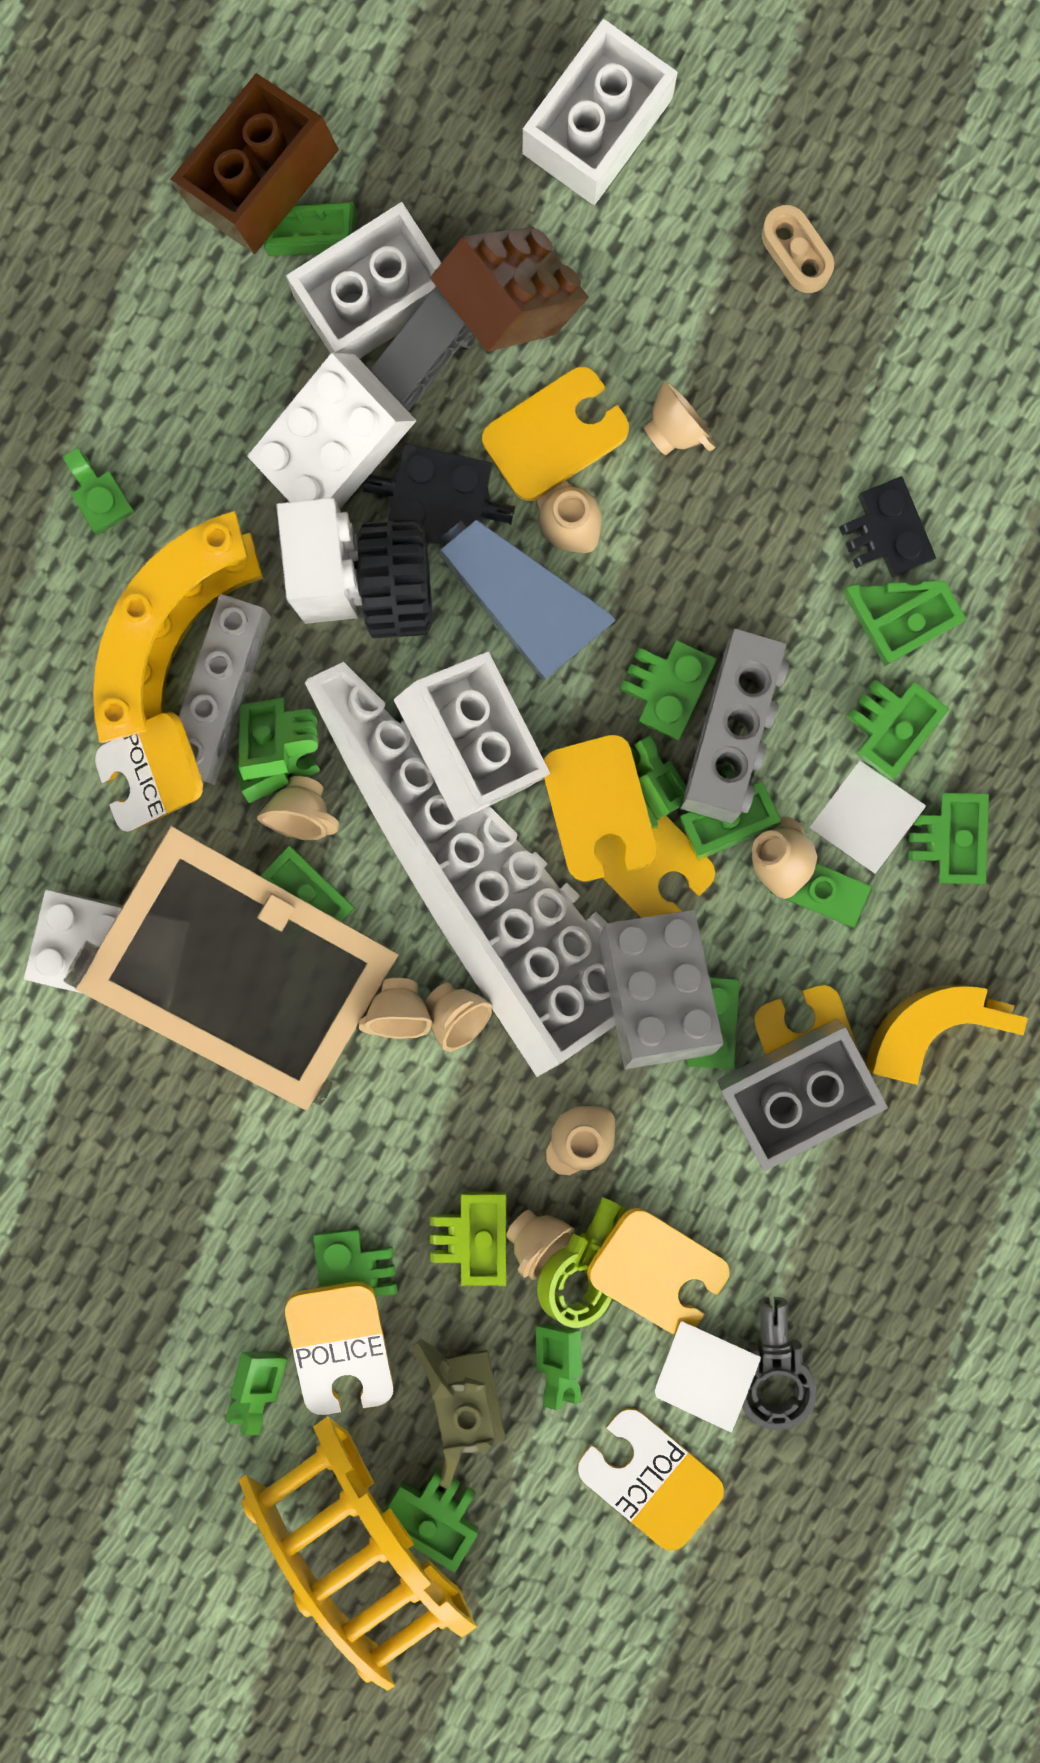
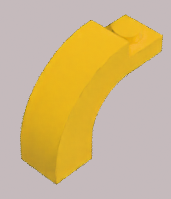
(914, 1023)

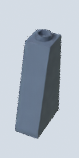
(526, 601)

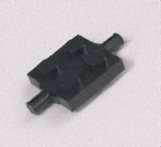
(439, 491)

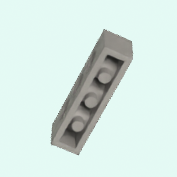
(749, 658)
(222, 681)

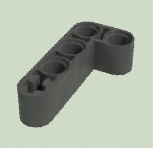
(422, 349)

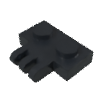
(889, 529)

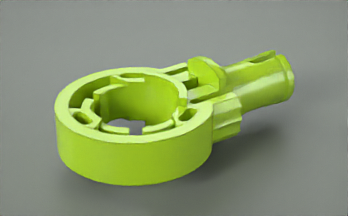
(578, 1257)

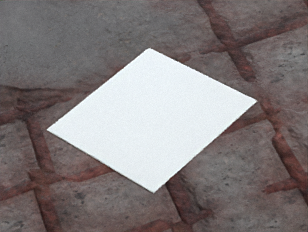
(867, 816)
(706, 1376)

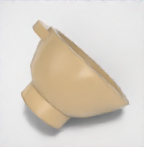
(676, 423)
(570, 518)
(299, 811)
(784, 858)
(397, 1011)
(456, 1016)
(581, 1139)
(537, 1240)

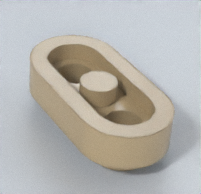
(801, 249)

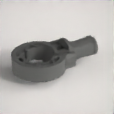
(776, 1360)

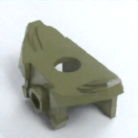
(464, 1403)

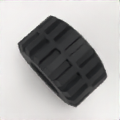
(394, 578)

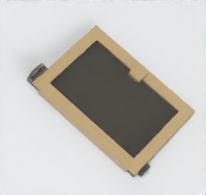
(234, 969)

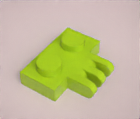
(474, 1239)

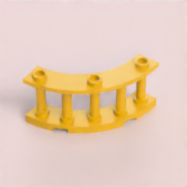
(158, 614)
(387, 1543)

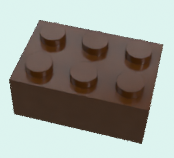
(255, 163)
(509, 287)

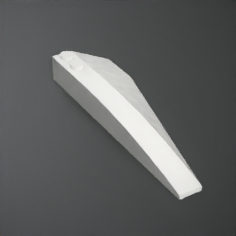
(480, 884)

